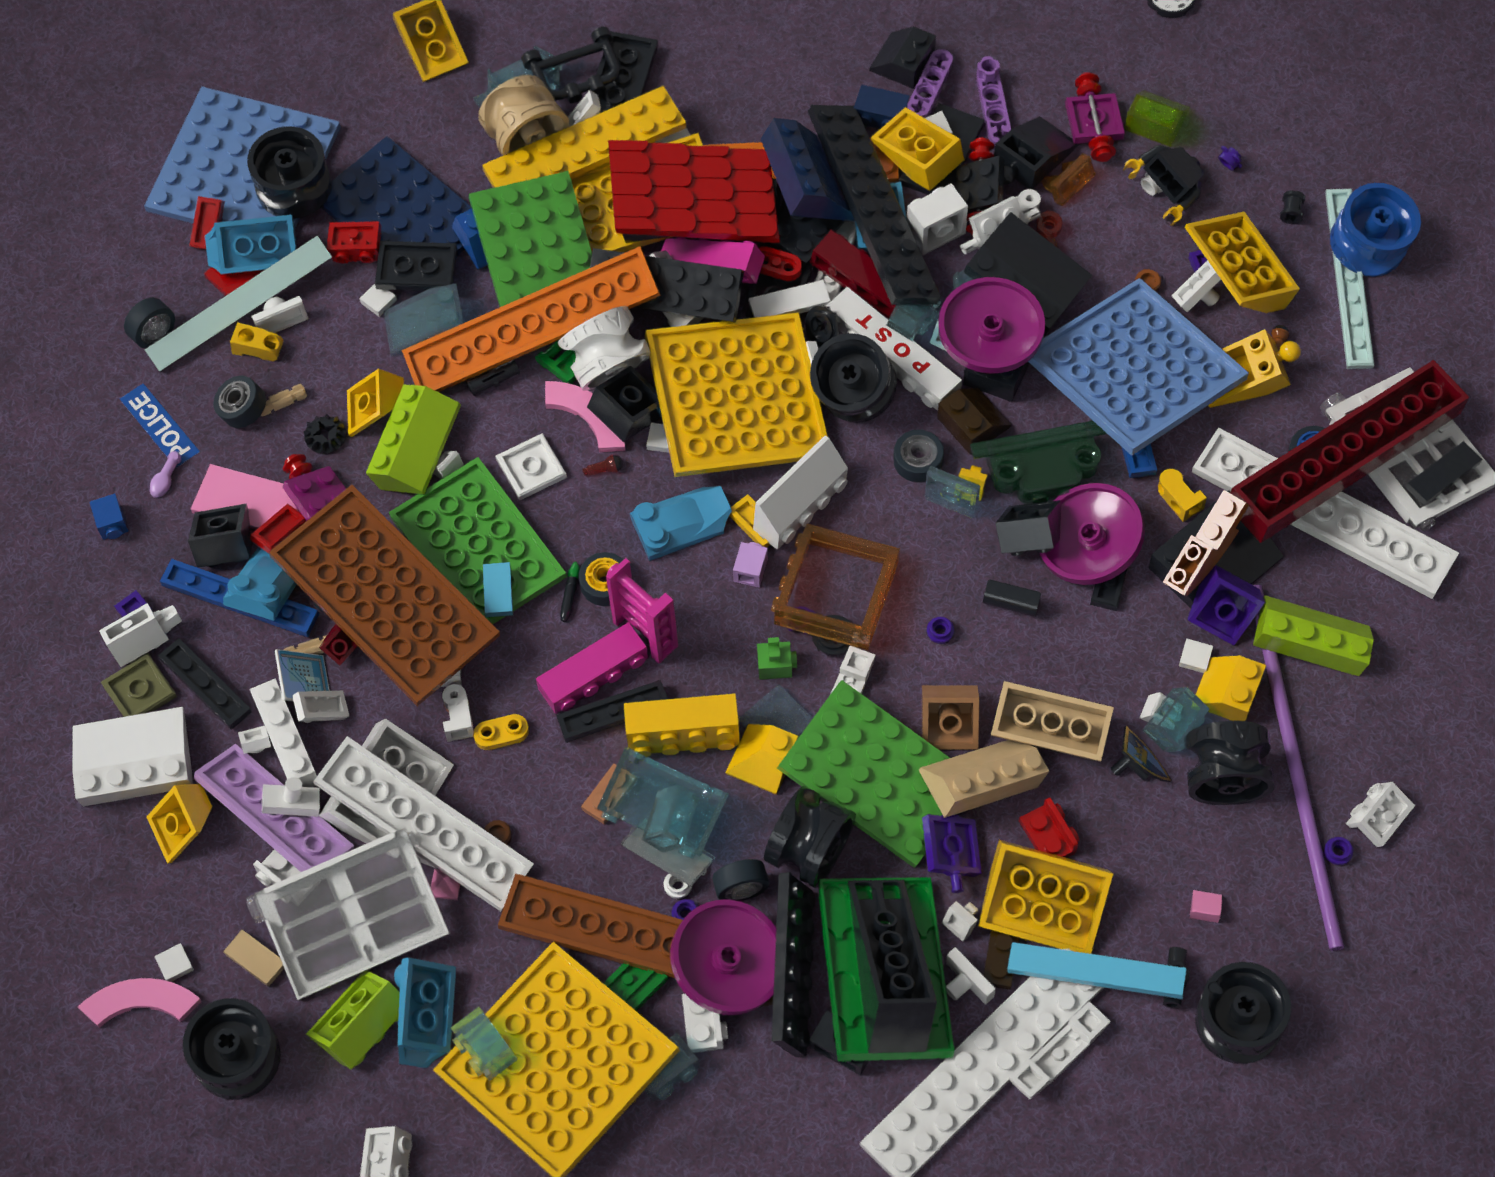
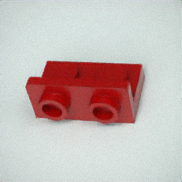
(354, 241)
(1049, 830)

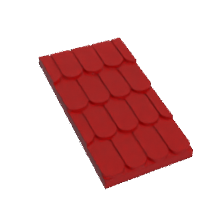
(692, 192)

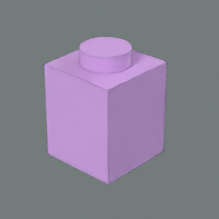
(750, 564)

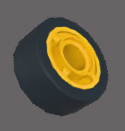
(590, 573)

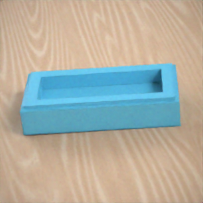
(497, 589)

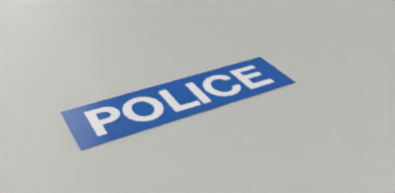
(158, 423)

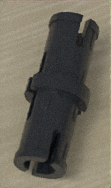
(476, 384)

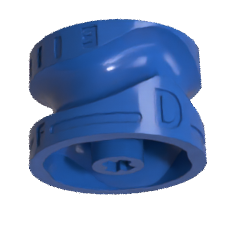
(1375, 229)

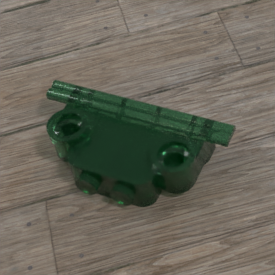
(1043, 461)

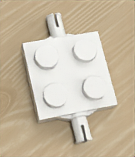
(988, 220)

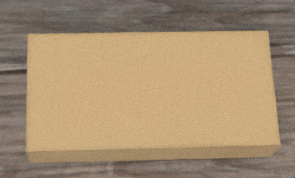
(254, 958)

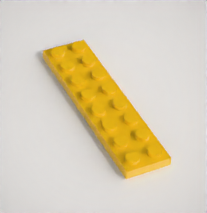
(586, 143)

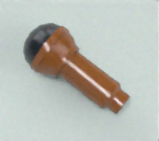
(1280, 334)

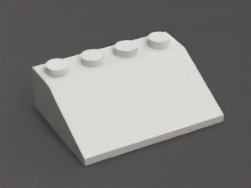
(404, 755)
(130, 756)

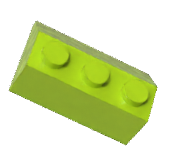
(357, 1019)

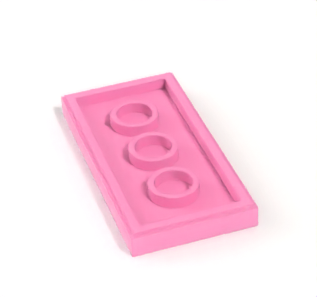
(229, 488)

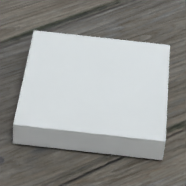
(531, 466)

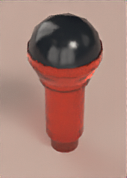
(611, 464)

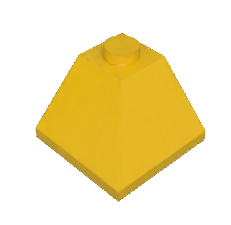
(372, 399)
(759, 756)
(179, 818)

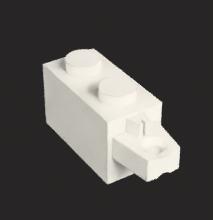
(139, 632)

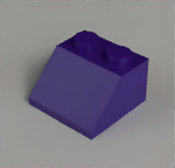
(1225, 605)

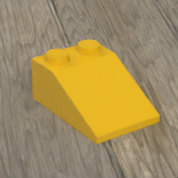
(430, 38)
(919, 148)

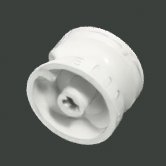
(604, 347)

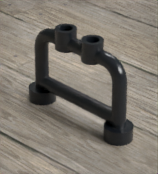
(573, 92)

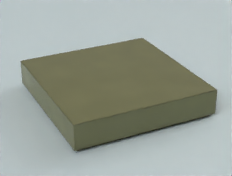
(138, 687)

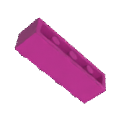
(718, 253)
(592, 668)

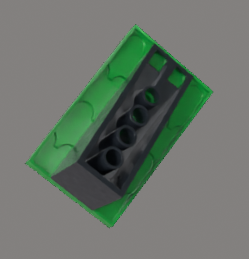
(885, 969)

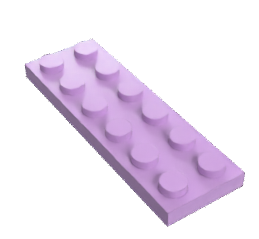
(238, 785)

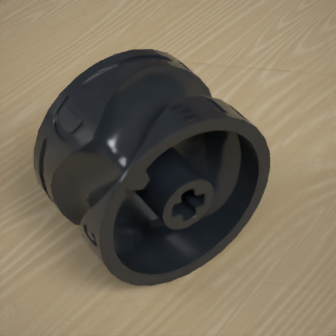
(289, 172)
(853, 377)
(1229, 763)
(810, 835)
(1242, 1012)
(231, 1048)

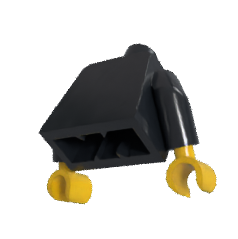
(1174, 173)

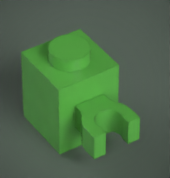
(775, 659)

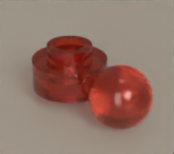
(1053, 219)

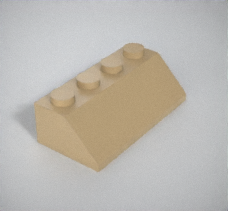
(1052, 721)
(984, 776)

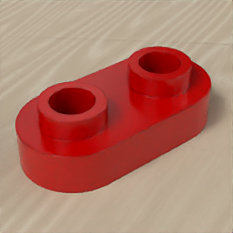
(778, 262)

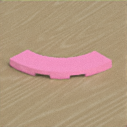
(575, 400)
(139, 993)

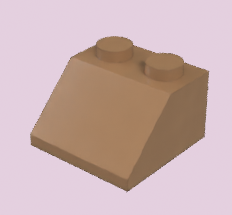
(950, 716)

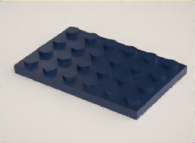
(399, 194)

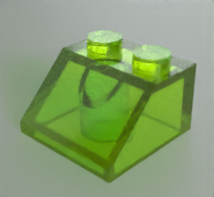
(1155, 117)

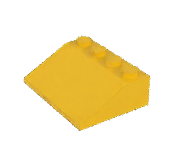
(1244, 262)
(1044, 897)

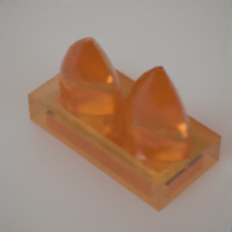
(1071, 180)

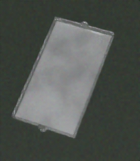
(672, 862)

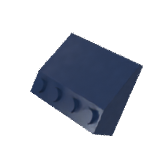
(804, 171)

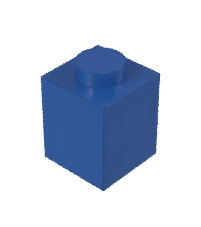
(109, 517)

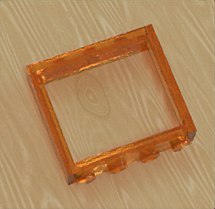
(826, 626)

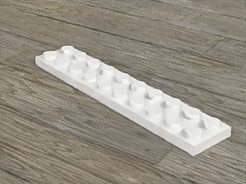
(1340, 520)
(974, 1074)

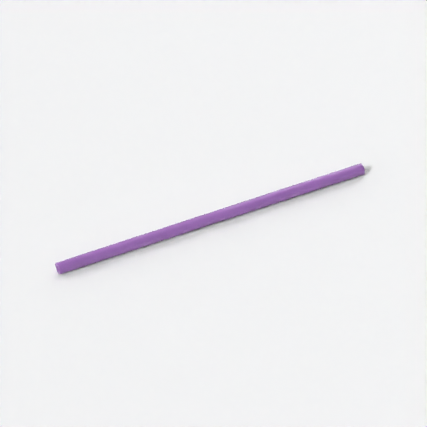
(1302, 798)

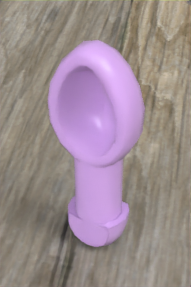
(162, 481)

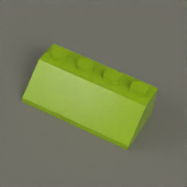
(413, 440)
(1313, 636)

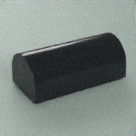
(1012, 597)

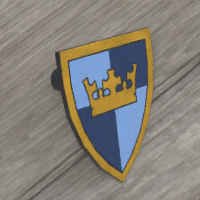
(1138, 759)

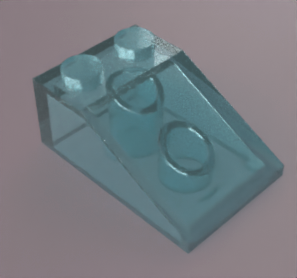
(422, 317)

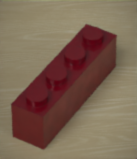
(851, 269)

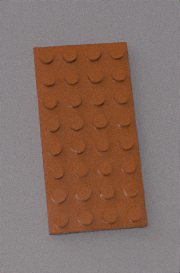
(384, 595)

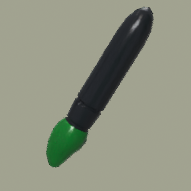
(569, 593)

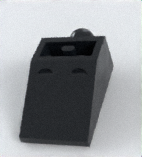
(1033, 151)

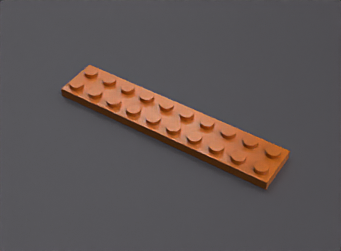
(530, 322)

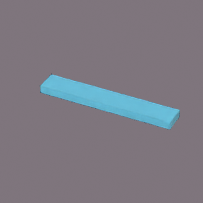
(1097, 970)

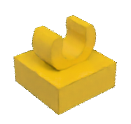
(975, 476)

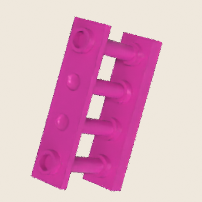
(648, 615)

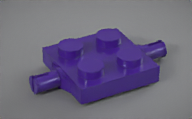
(952, 847)

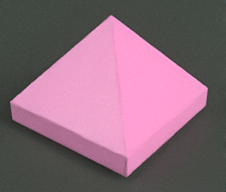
(444, 886)

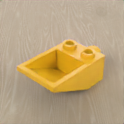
(1252, 355)

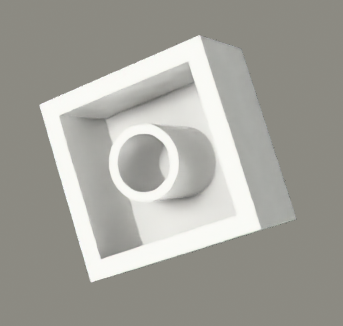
(937, 218)

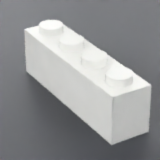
(283, 732)

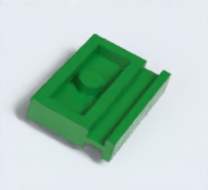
(635, 984)

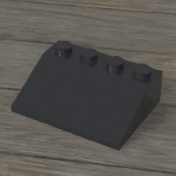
(1032, 261)
(1243, 558)

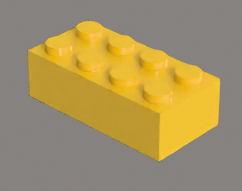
(682, 724)

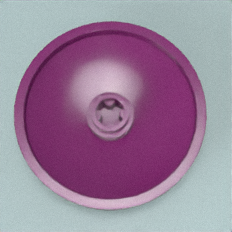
(991, 325)
(1098, 534)
(725, 957)

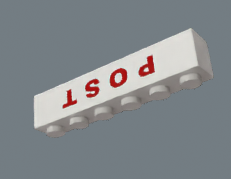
(911, 362)

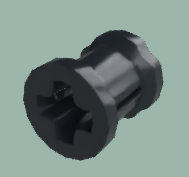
(1292, 208)

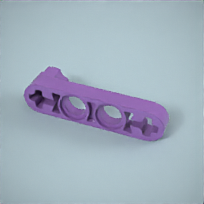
(989, 72)
(931, 87)

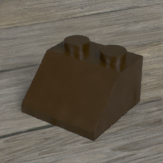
(971, 417)

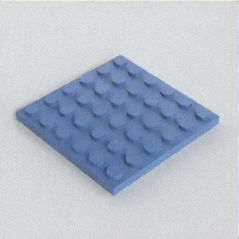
(213, 154)
(1136, 366)

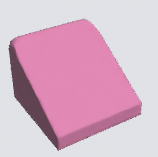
(1206, 906)

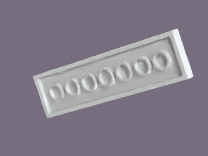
(443, 834)

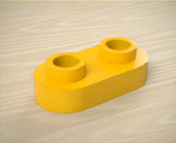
(501, 732)

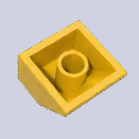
(1230, 686)

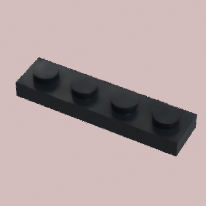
(205, 684)
(605, 712)

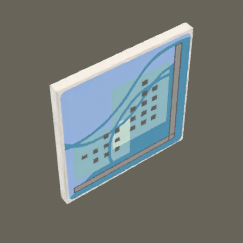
(300, 672)

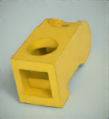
(255, 342)
(1179, 495)

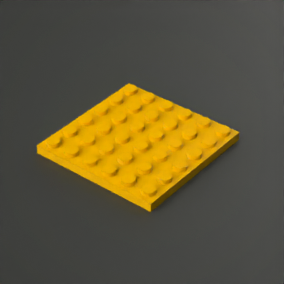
(735, 393)
(576, 1065)

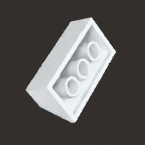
(800, 493)

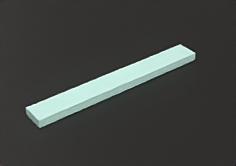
(1350, 297)
(238, 303)

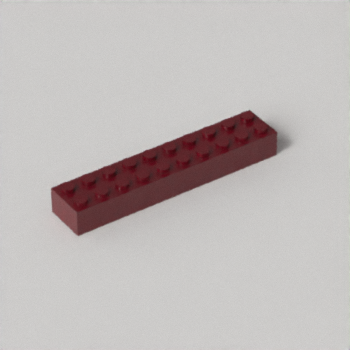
(1349, 450)

